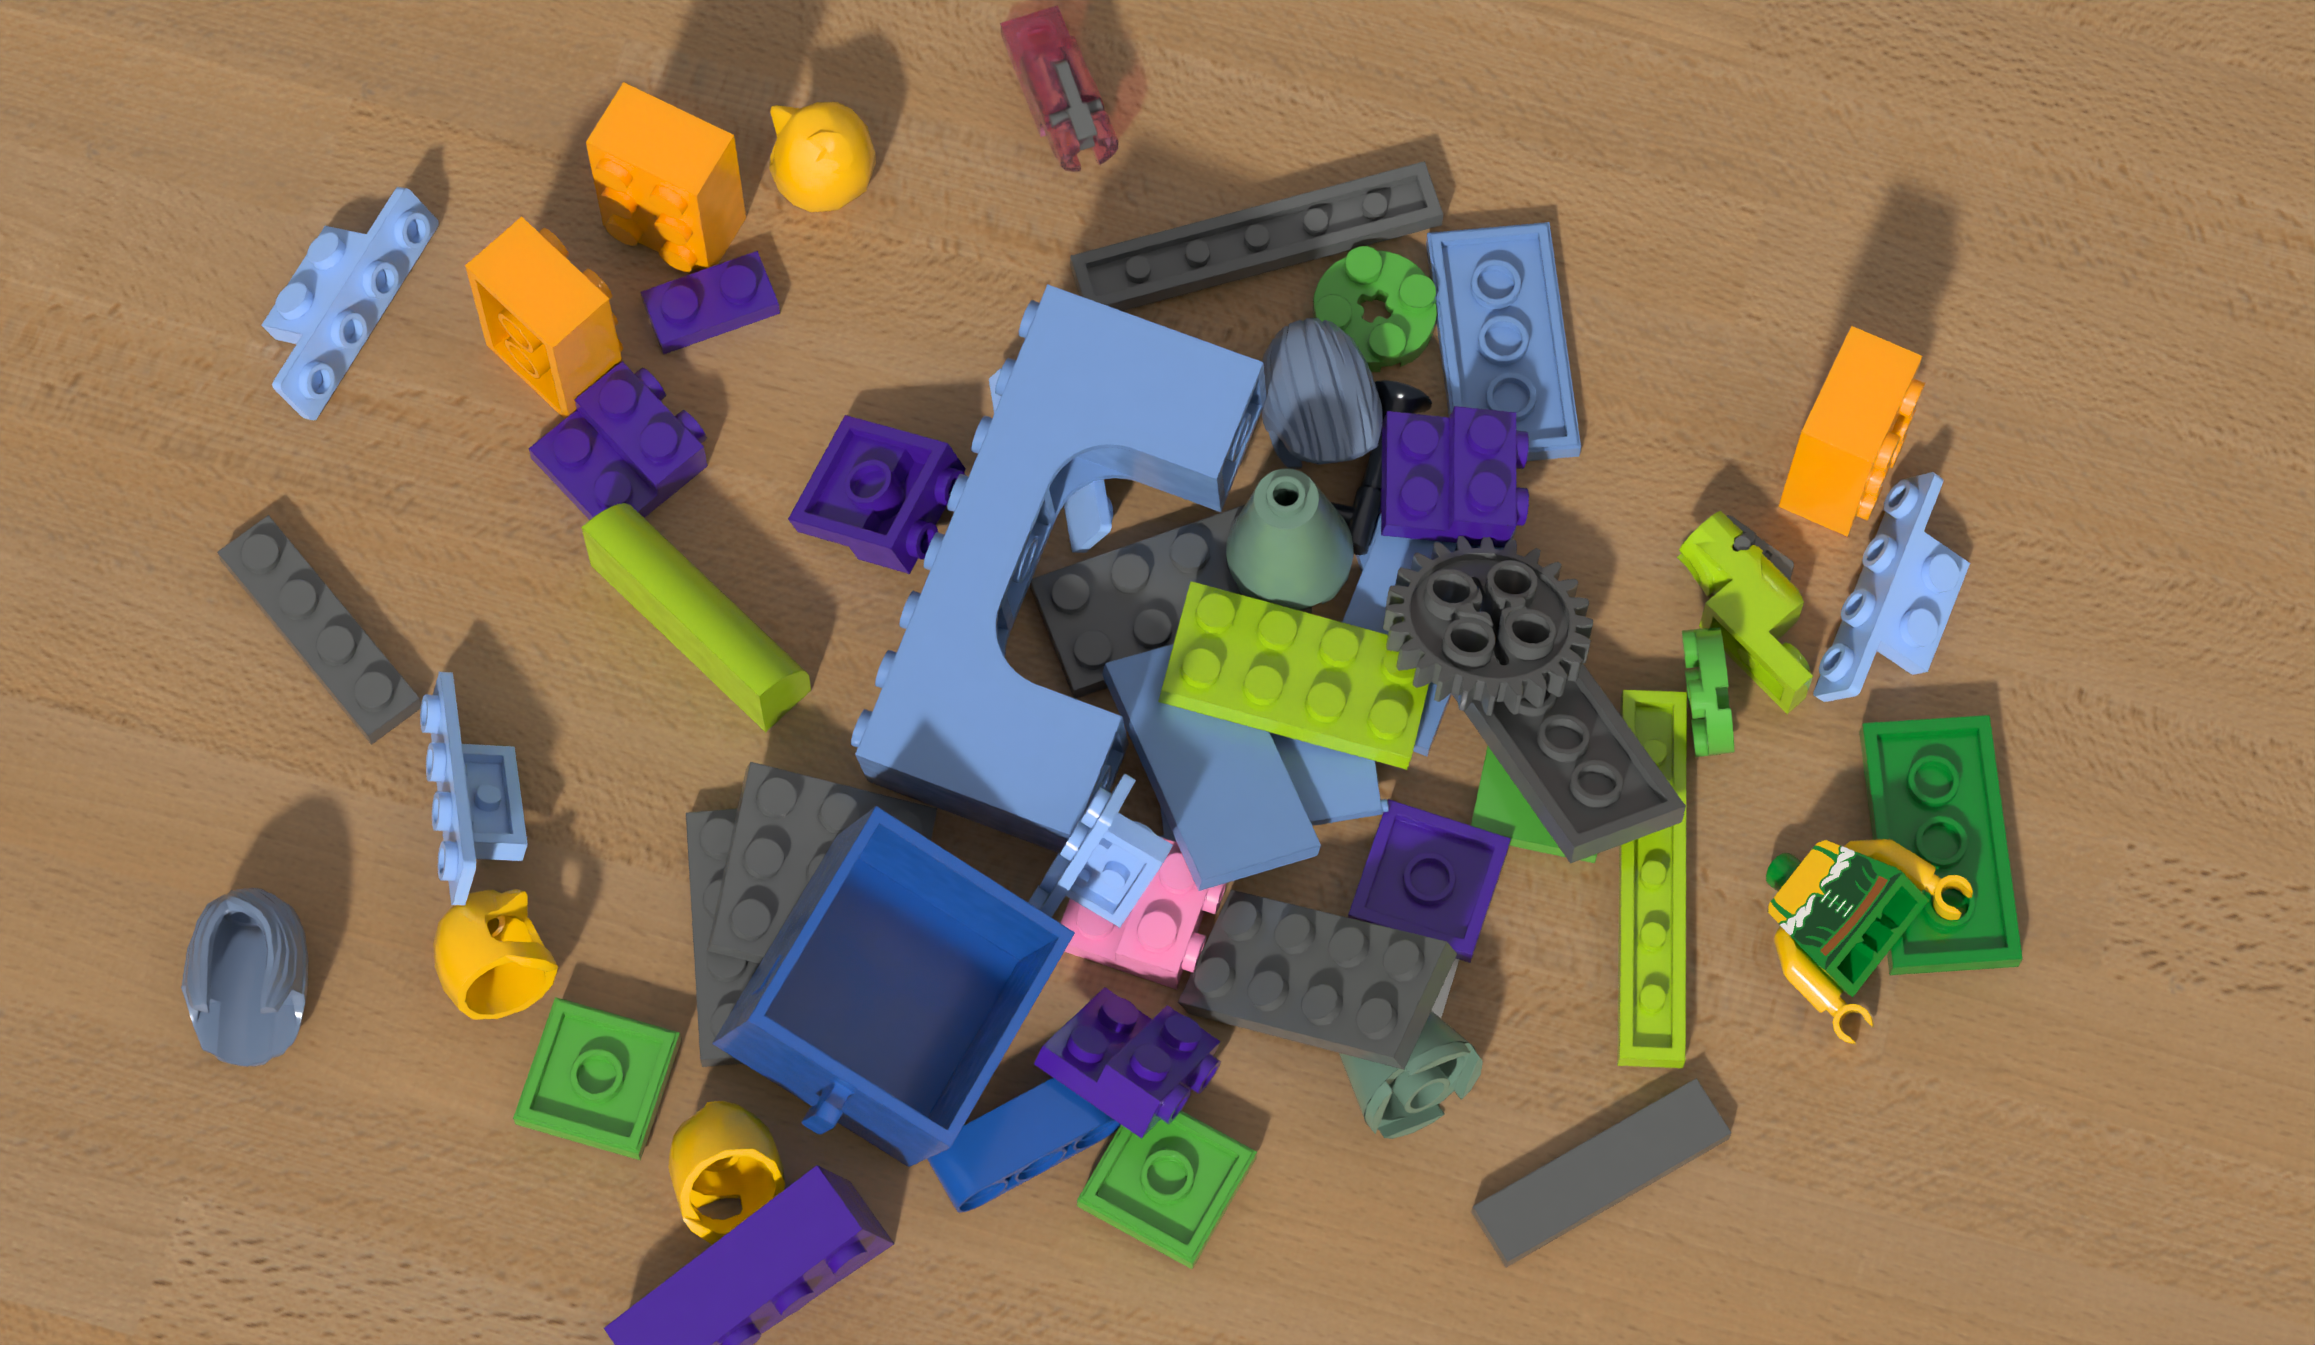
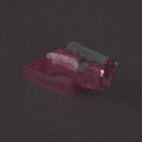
(1059, 87)

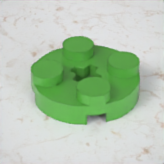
(1381, 277)
(1708, 691)

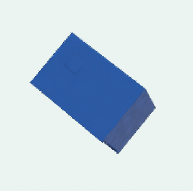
(893, 989)

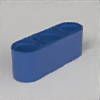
(1018, 1143)

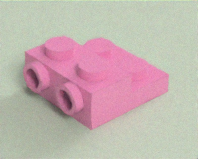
(1158, 934)

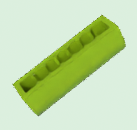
(694, 615)

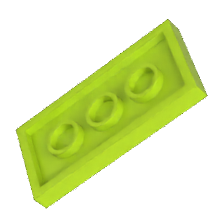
(1293, 676)

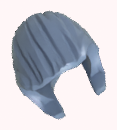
(1319, 396)
(246, 977)

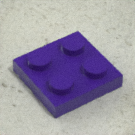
(1430, 877)

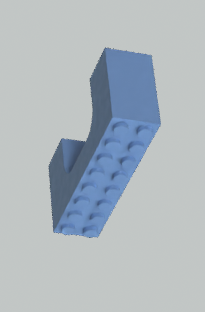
(1078, 406)

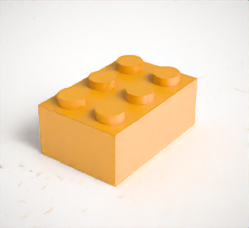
(666, 180)
(544, 314)
(1853, 432)

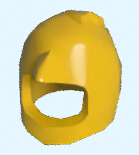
(821, 155)
(492, 955)
(721, 1156)

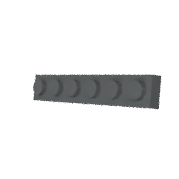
(1259, 239)

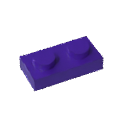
(710, 302)

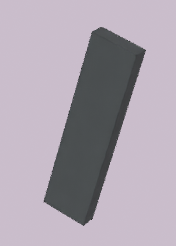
(1601, 1172)

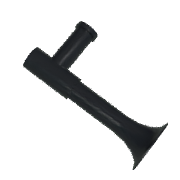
(1366, 507)

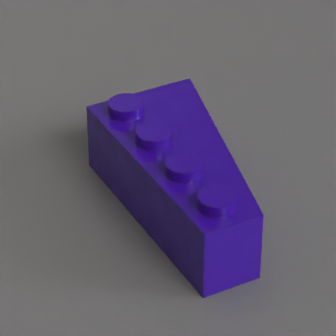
(760, 1268)

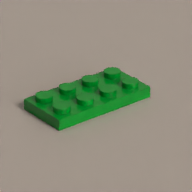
(1940, 798)

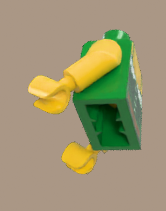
(1846, 913)

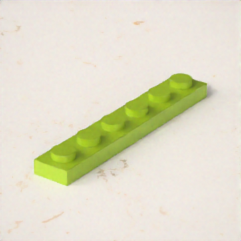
(1654, 900)

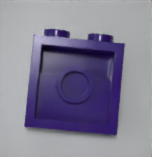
(622, 446)
(1453, 476)
(878, 493)
(1131, 1063)

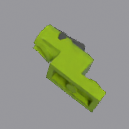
(1750, 604)

